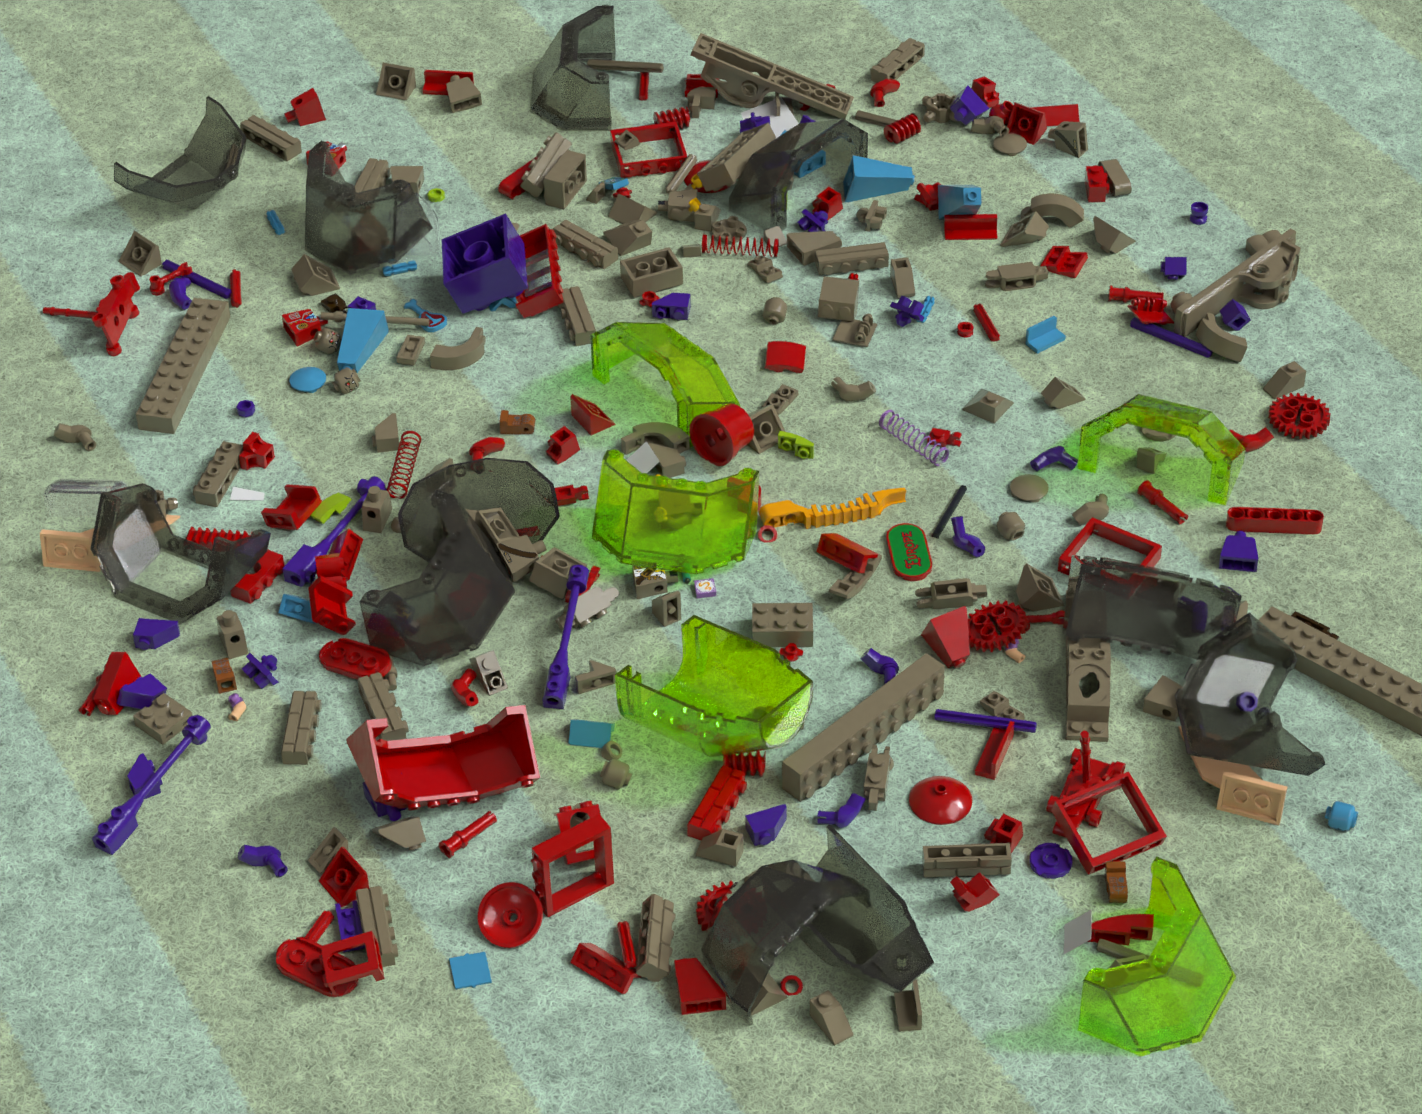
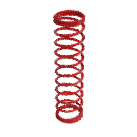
(775, 248)
(402, 442)

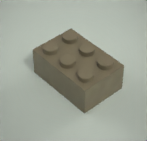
(565, 179)
(651, 272)
(783, 624)

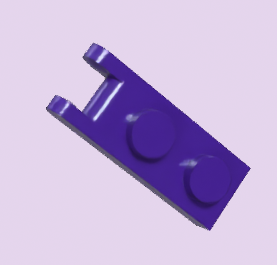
(349, 923)

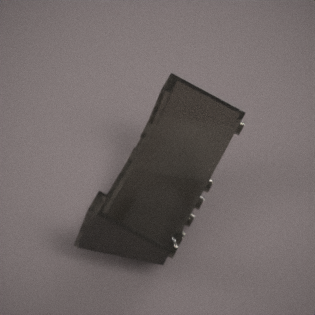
(566, 88)
(764, 183)
(361, 227)
(134, 533)
(451, 600)
(1145, 606)
(1213, 727)

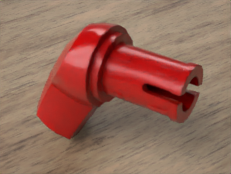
(881, 89)
(1254, 441)
(485, 446)
(461, 689)

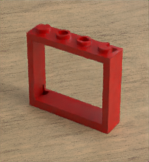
(646, 134)
(1114, 534)
(1080, 796)
(594, 830)

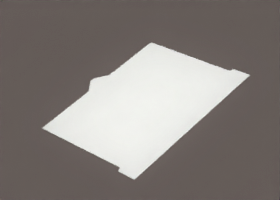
(778, 123)

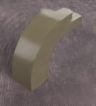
(1056, 205)
(1220, 341)
(459, 356)
(656, 433)

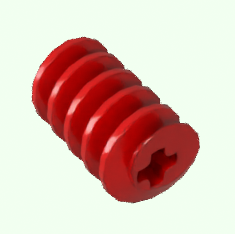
(680, 116)
(902, 128)
(747, 762)

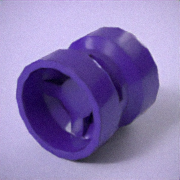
(1199, 213)

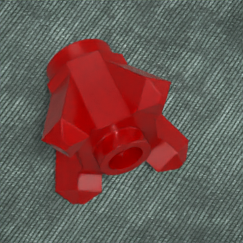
(928, 195)

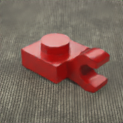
(945, 437)
(569, 494)

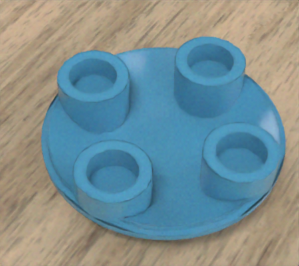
(307, 379)

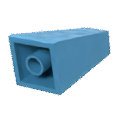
(874, 178)
(958, 200)
(361, 336)

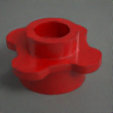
(623, 191)
(647, 298)
(791, 656)

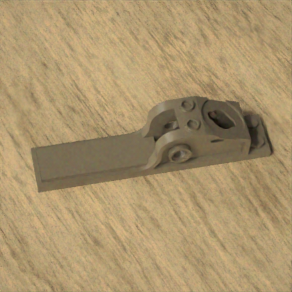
(749, 89)
(1279, 268)
(1090, 713)

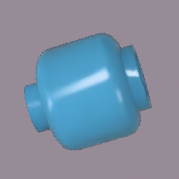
(1341, 816)

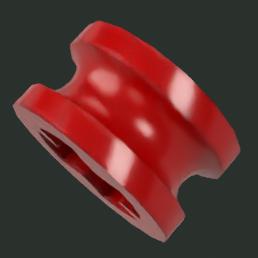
(965, 329)

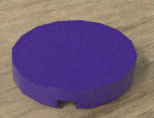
(1050, 861)

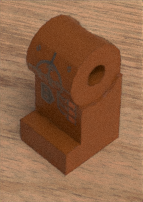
(516, 423)
(223, 673)
(1116, 882)

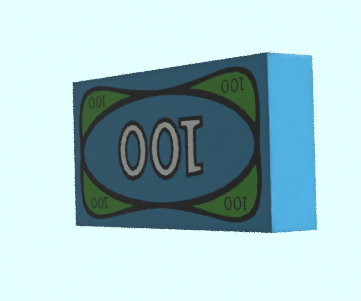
(615, 183)

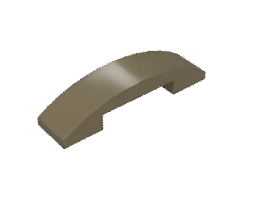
(854, 581)

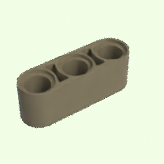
(1116, 177)

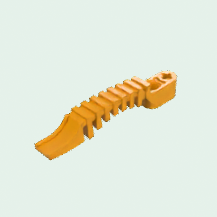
(786, 512)

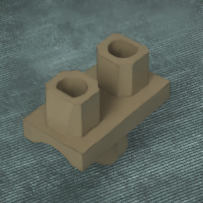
(872, 216)

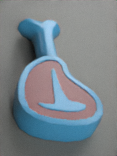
(437, 320)

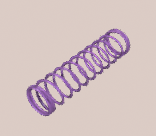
(946, 454)

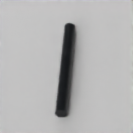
(949, 511)

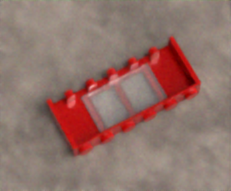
(542, 272)

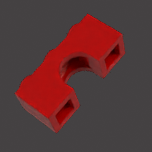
(265, 570)

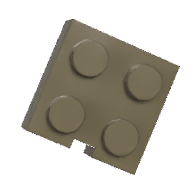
(162, 718)

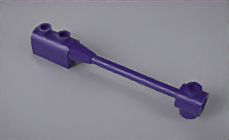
(302, 565)
(559, 672)
(123, 818)

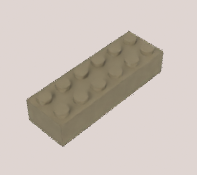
(732, 160)

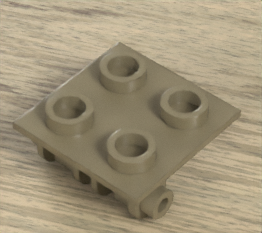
(856, 331)

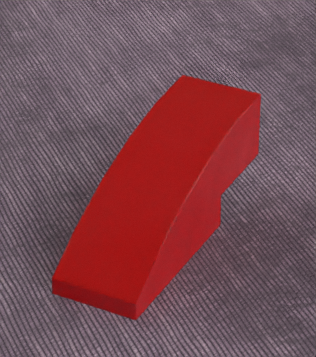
(1123, 928)

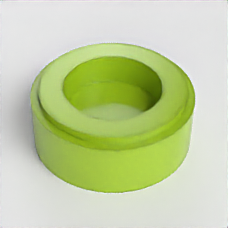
(436, 195)

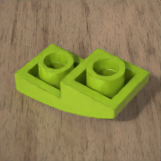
(802, 447)
(334, 503)

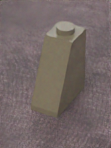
(806, 243)

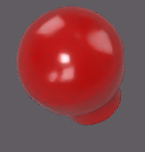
(1002, 110)

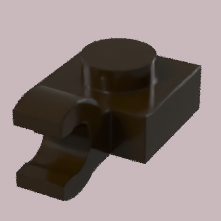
(334, 303)

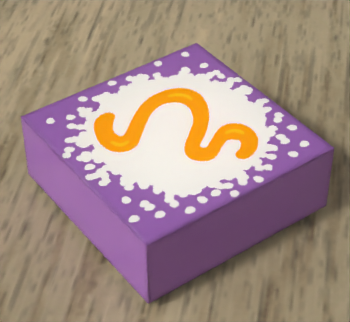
(705, 588)

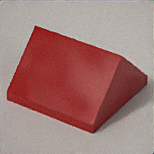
(1027, 123)
(589, 415)
(344, 878)

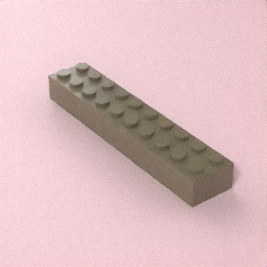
(183, 366)
(1350, 671)
(862, 727)

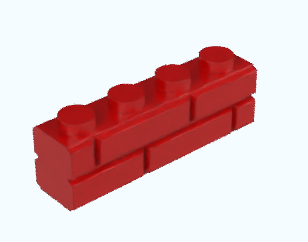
(717, 803)

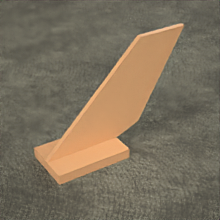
(73, 549)
(1242, 789)

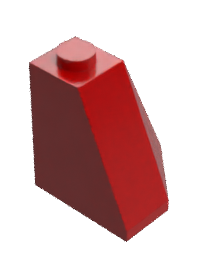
(949, 637)

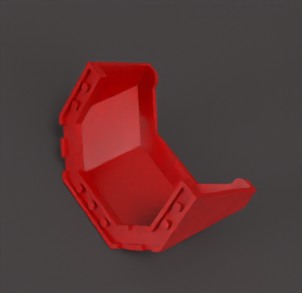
(447, 767)

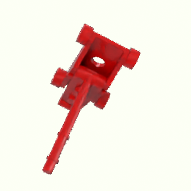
(112, 311)
(1084, 774)

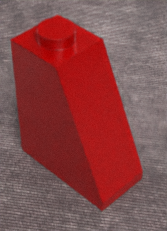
(117, 673)
(697, 988)

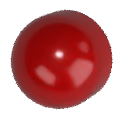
(767, 528)
(794, 978)

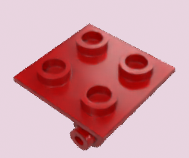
(1150, 310)

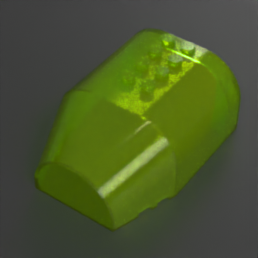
(725, 696)

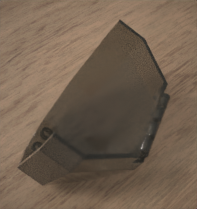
(202, 170)
(480, 485)
(758, 917)

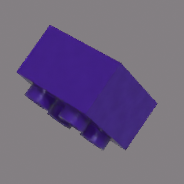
(484, 264)

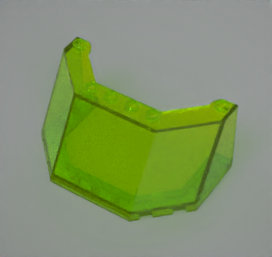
(691, 371)
(1197, 425)
(672, 520)
(1172, 992)

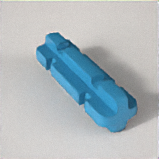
(275, 222)
(399, 268)
(928, 304)

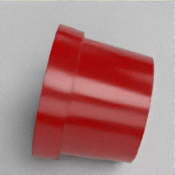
(721, 433)

